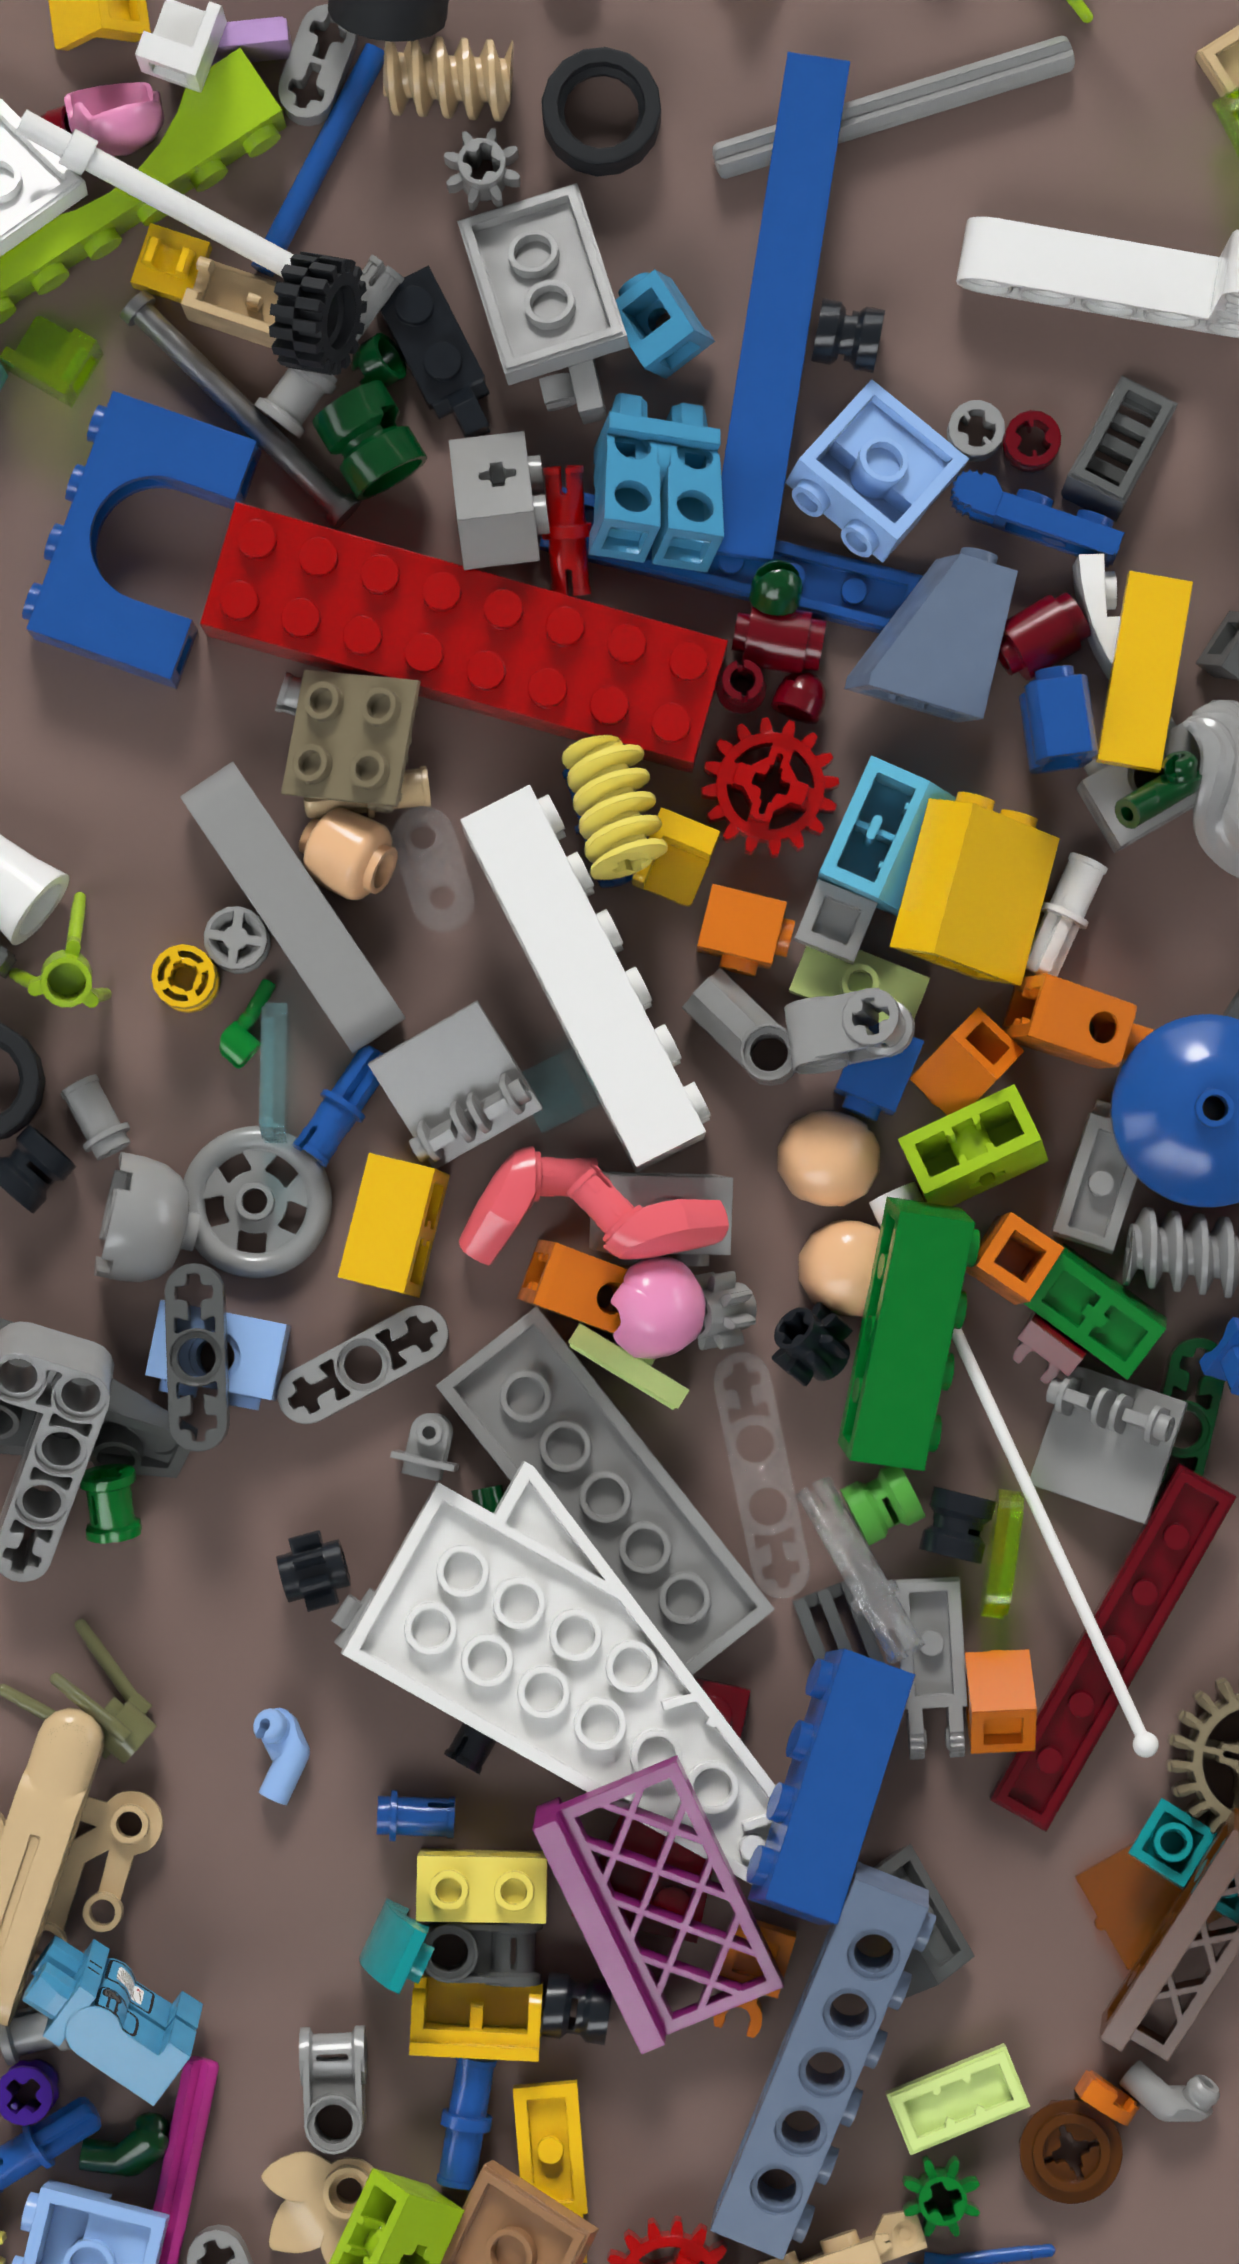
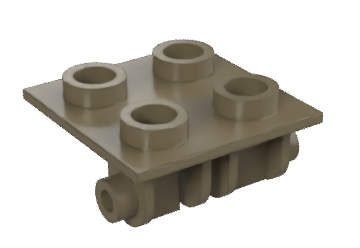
(351, 738)

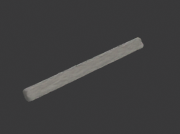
(913, 100)

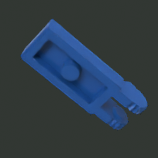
(1033, 518)

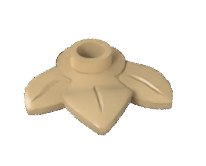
(312, 2207)

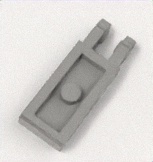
(938, 1666)

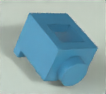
(672, 343)

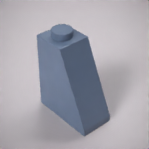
(942, 640)

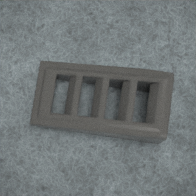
(1099, 484)

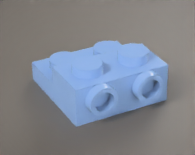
(874, 472)
(88, 2228)

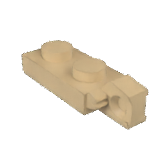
(893, 2238)

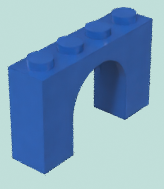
(131, 452)

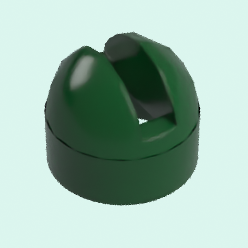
(379, 360)
(776, 588)

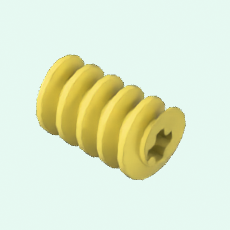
(611, 807)

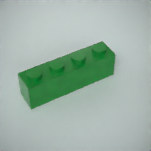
(908, 1334)

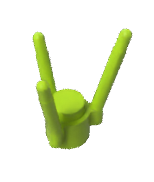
(66, 973)

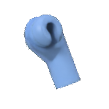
(287, 1750)

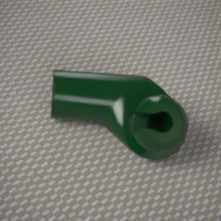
(1161, 793)
(132, 2153)

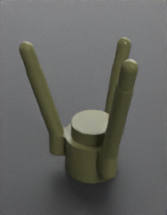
(122, 1724)

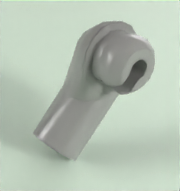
(1171, 2102)

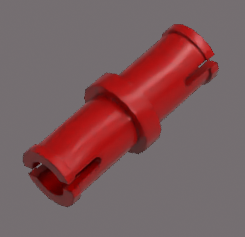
(567, 530)

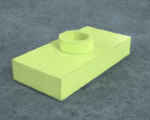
(829, 976)
(630, 1369)
(957, 2099)

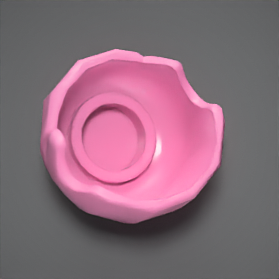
(117, 115)
(658, 1308)

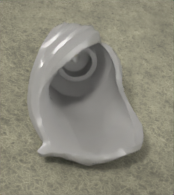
(1217, 798)

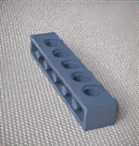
(746, 2205)

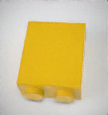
(975, 889)

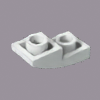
(1095, 595)

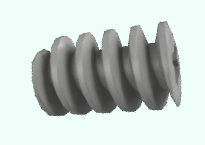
(1182, 1251)

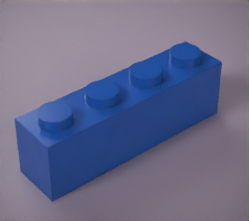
(829, 1787)

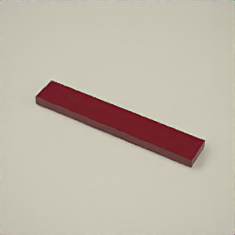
(1130, 1622)

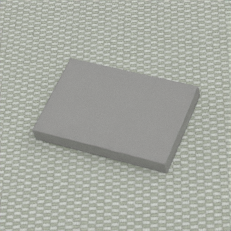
(543, 284)

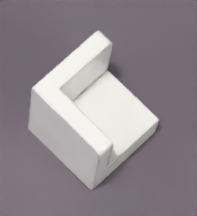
(182, 44)

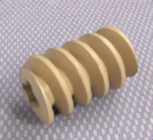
(448, 78)

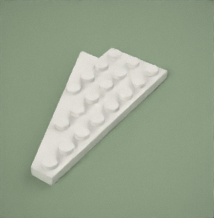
(552, 1656)

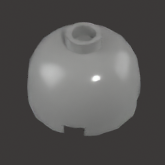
(144, 1221)

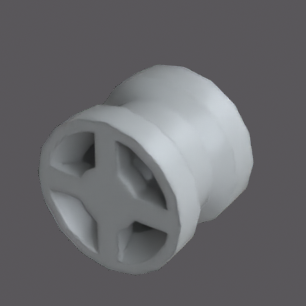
(228, 927)

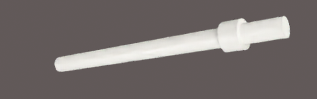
(80, 153)

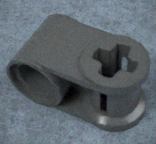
(488, 1954)

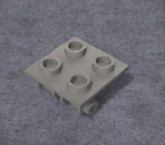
(455, 1086)
(1107, 1442)

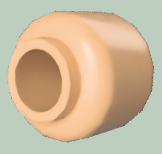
(348, 853)

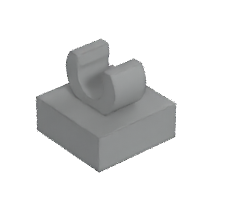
(577, 387)
(835, 921)

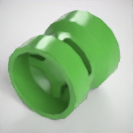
(869, 1510)

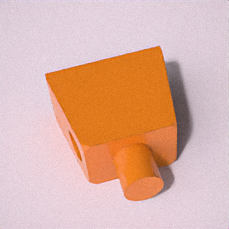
(1056, 1017)
(569, 1284)

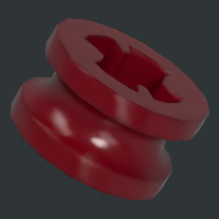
(1012, 441)

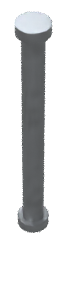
(239, 408)

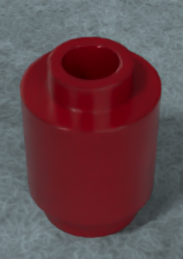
(1042, 635)
(780, 642)

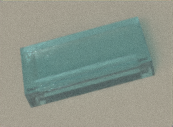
(274, 1072)

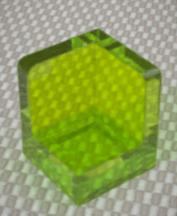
(54, 359)

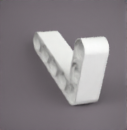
(1103, 275)

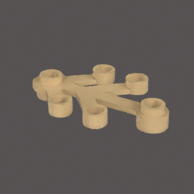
(119, 1860)

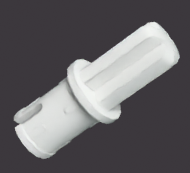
(1065, 914)

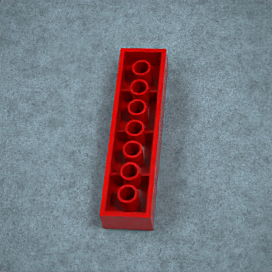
(462, 635)

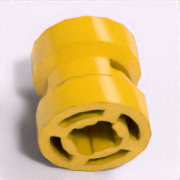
(191, 988)

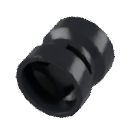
(851, 336)
(22, 1180)
(957, 1525)
(591, 2013)

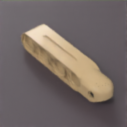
(40, 1840)

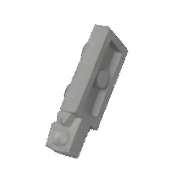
(1096, 1187)

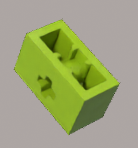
(974, 1148)
(397, 2223)

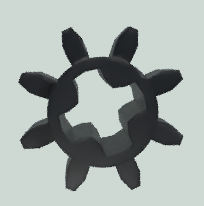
(812, 1344)
(313, 1570)

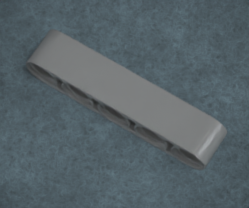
(292, 907)

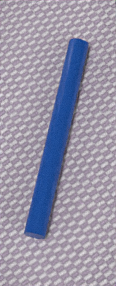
(324, 149)

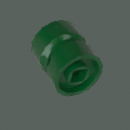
(371, 443)

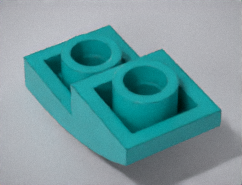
(1173, 1848)
(396, 1948)

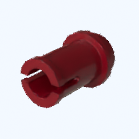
(732, 699)

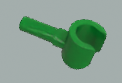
(236, 1041)

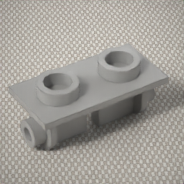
(428, 1448)

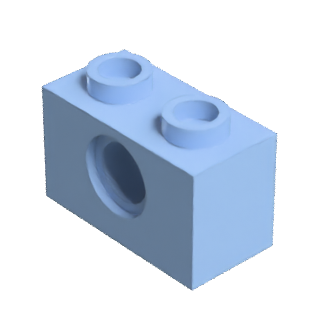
(257, 1362)

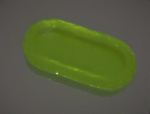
(1002, 1554)

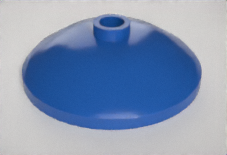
(1161, 1114)

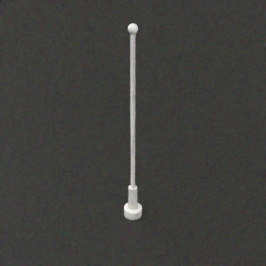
(1145, 1743)

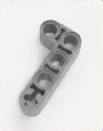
(46, 1458)

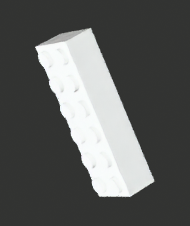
(583, 977)

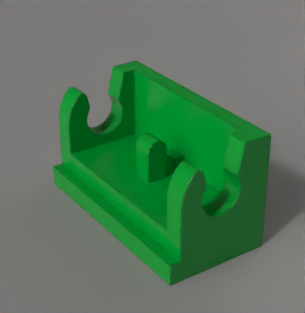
(1098, 1312)

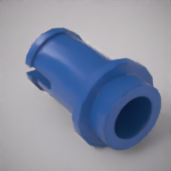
(415, 1816)

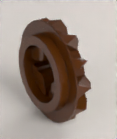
(1098, 2162)

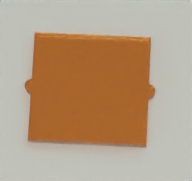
(1128, 1901)

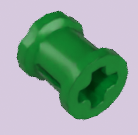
(110, 1503)

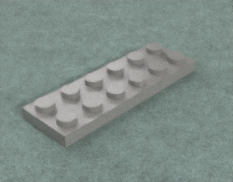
(541, 1406)

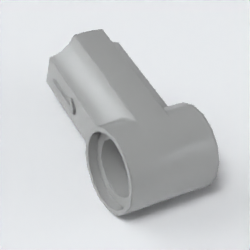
(737, 1024)

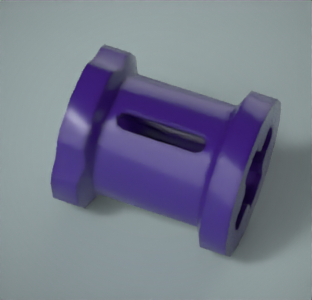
(47, 2095)

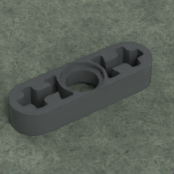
(184, 1406)

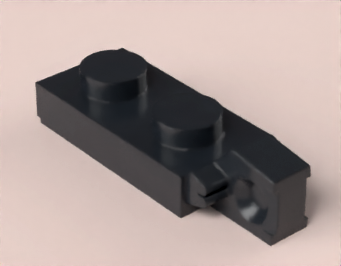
(437, 351)

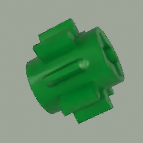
(923, 2193)

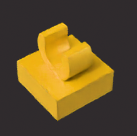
(168, 262)

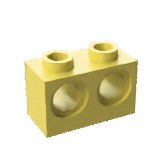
(482, 1886)

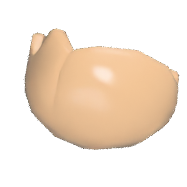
(828, 1158)
(839, 1265)

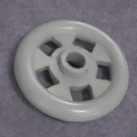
(283, 1248)

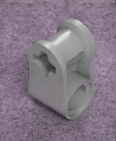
(835, 1031)
(333, 2082)

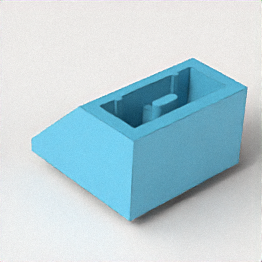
(880, 834)

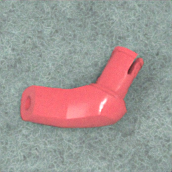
(512, 1193)
(650, 1229)

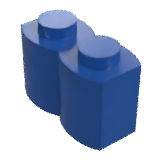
(1058, 720)

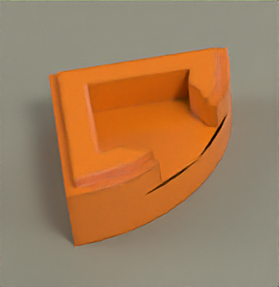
(1107, 2097)

